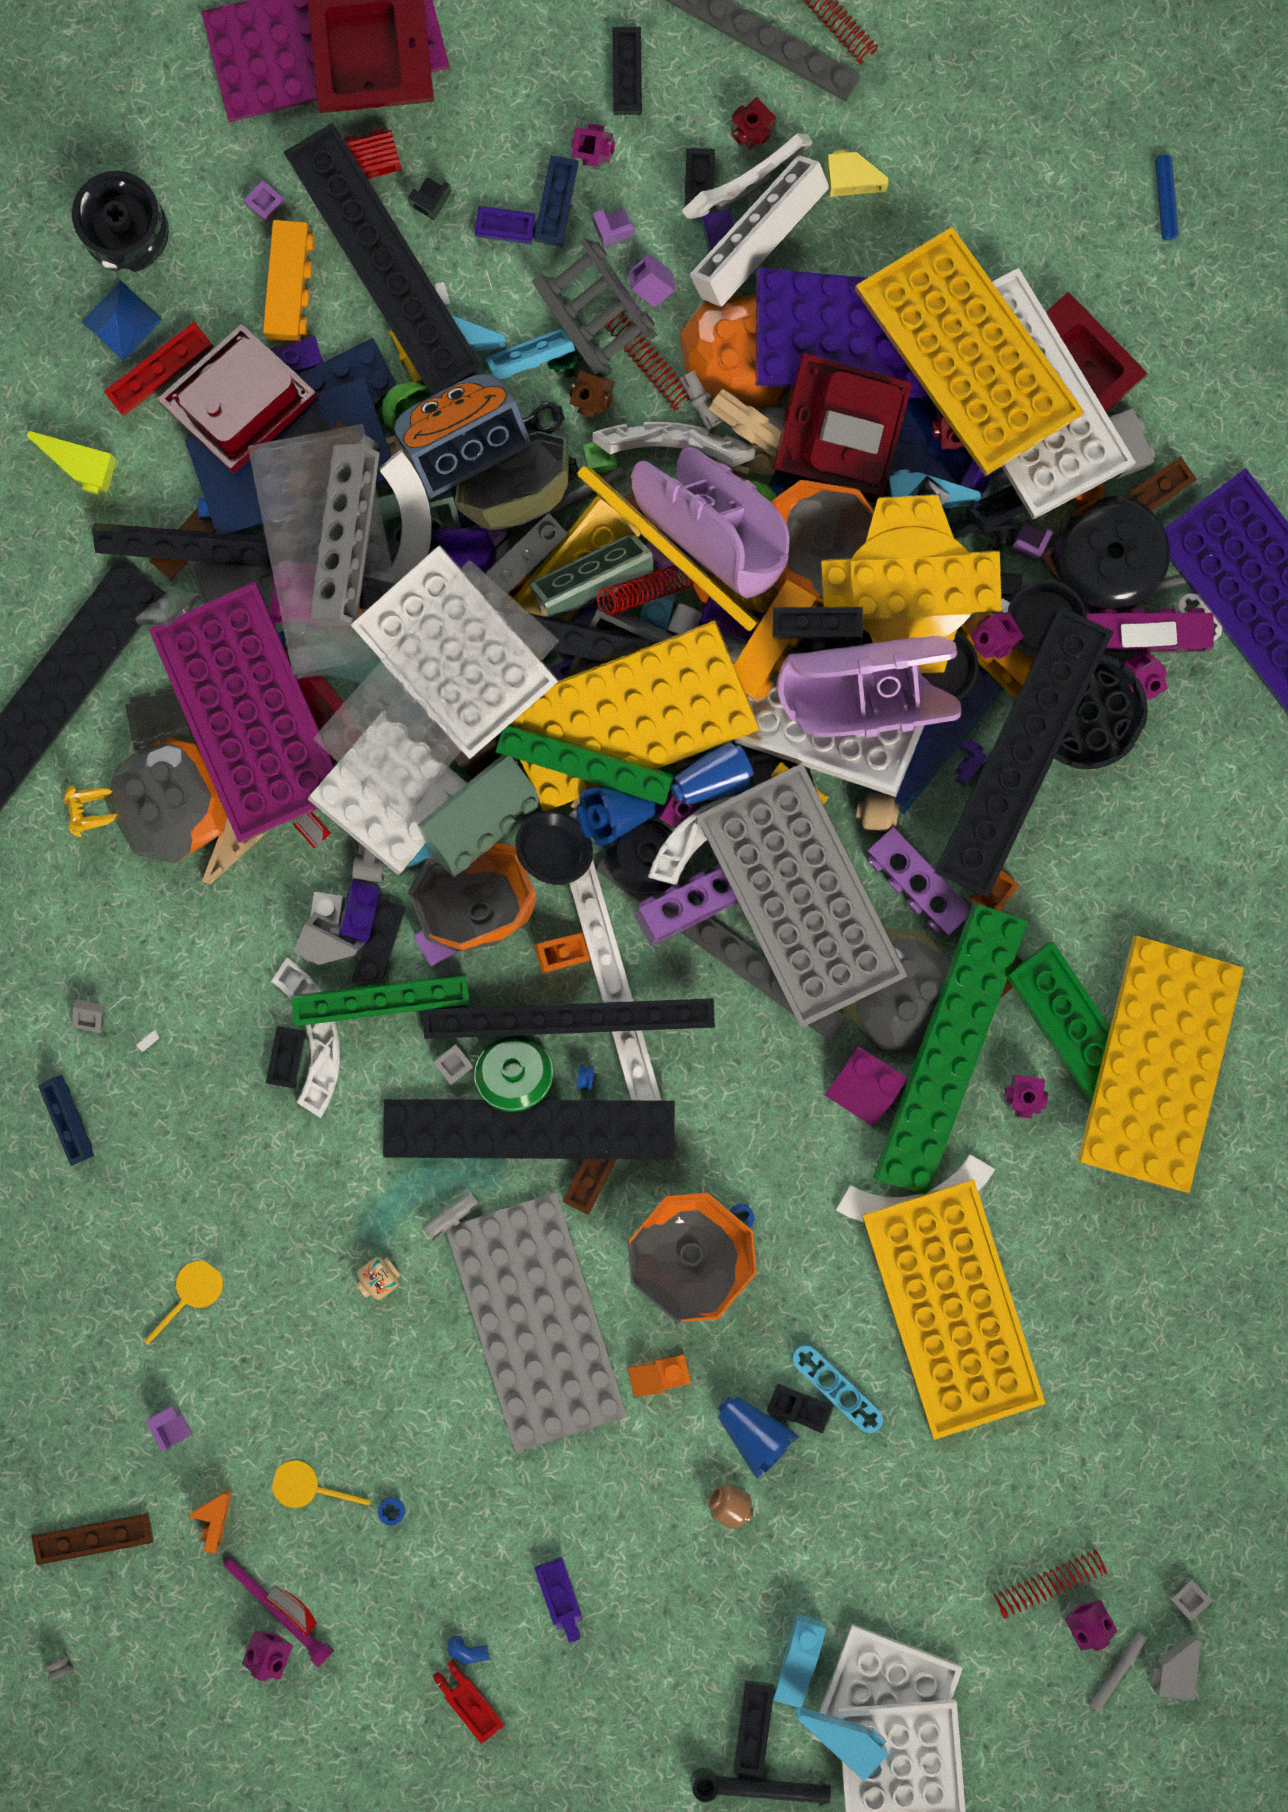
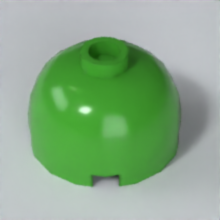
(400, 399)

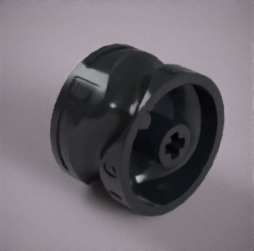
(120, 221)

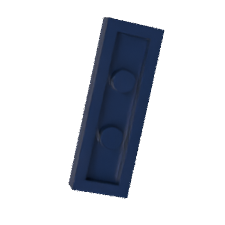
(556, 201)
(66, 1120)

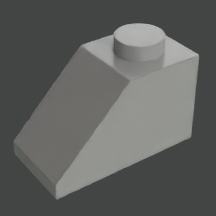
(322, 943)
(1178, 1670)

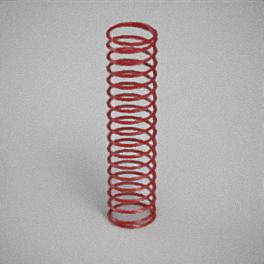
(850, 25)
(656, 362)
(668, 569)
(1003, 1610)

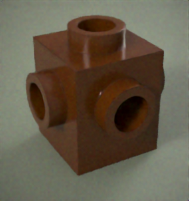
(591, 394)

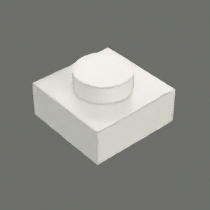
(327, 906)

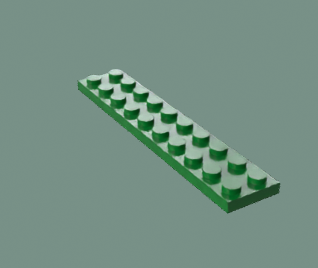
(950, 1048)

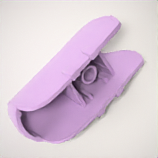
(716, 520)
(867, 688)

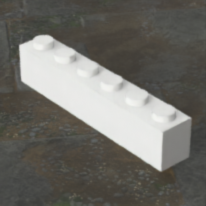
(759, 230)

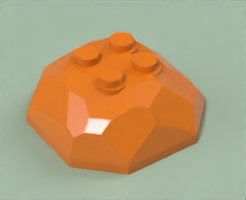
(723, 351)

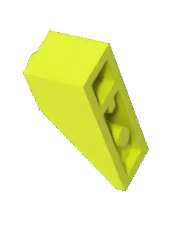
(85, 465)

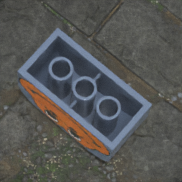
(461, 432)

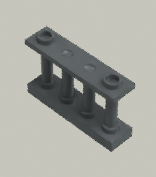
(567, 312)
(524, 550)

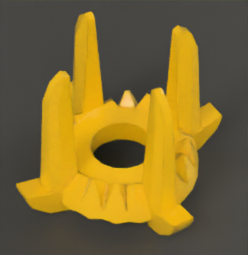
(77, 821)

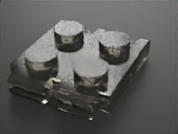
(156, 717)

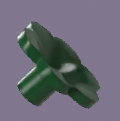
(566, 363)

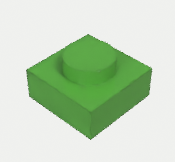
(598, 458)

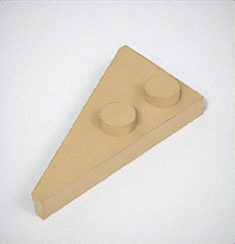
(226, 853)

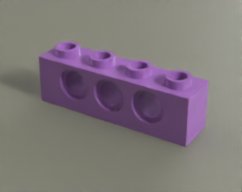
(955, 908)
(660, 927)

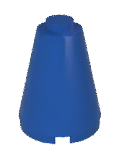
(714, 776)
(612, 813)
(755, 1434)

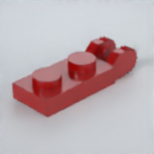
(470, 1704)

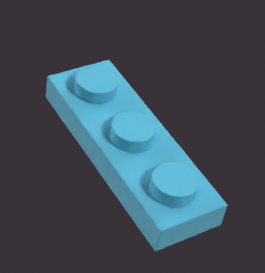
(530, 354)

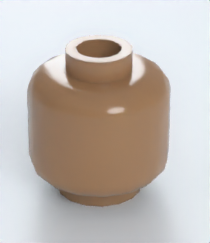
(730, 1506)

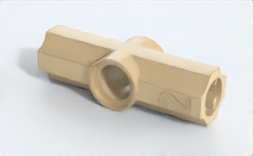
(746, 422)

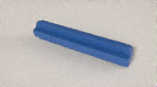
(1166, 197)

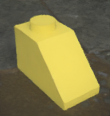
(853, 174)

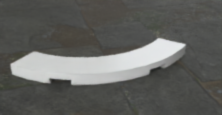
(747, 182)
(674, 435)
(414, 513)
(680, 847)
(322, 1040)
(857, 1202)

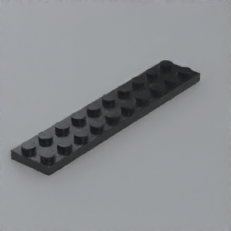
(382, 259)
(70, 672)
(1023, 752)
(542, 1132)

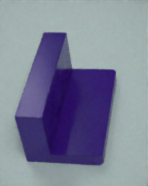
(467, 545)

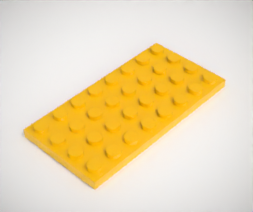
(969, 351)
(643, 709)
(1160, 1064)
(953, 1309)

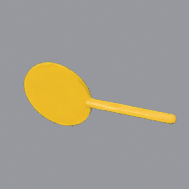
(197, 1286)
(297, 1485)

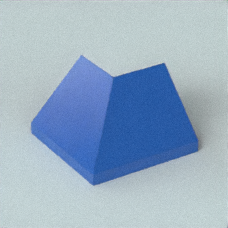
(121, 321)

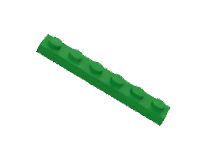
(585, 763)
(380, 999)

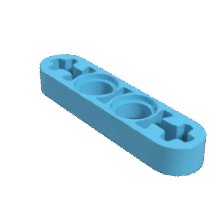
(837, 1388)

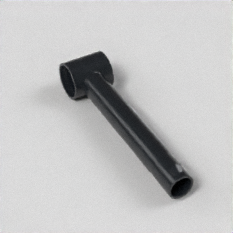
(758, 1788)

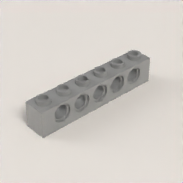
(344, 535)

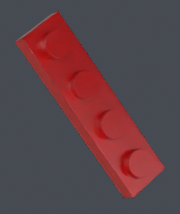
(158, 368)

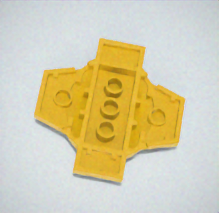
(913, 575)

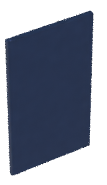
(234, 497)

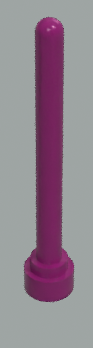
(317, 1650)

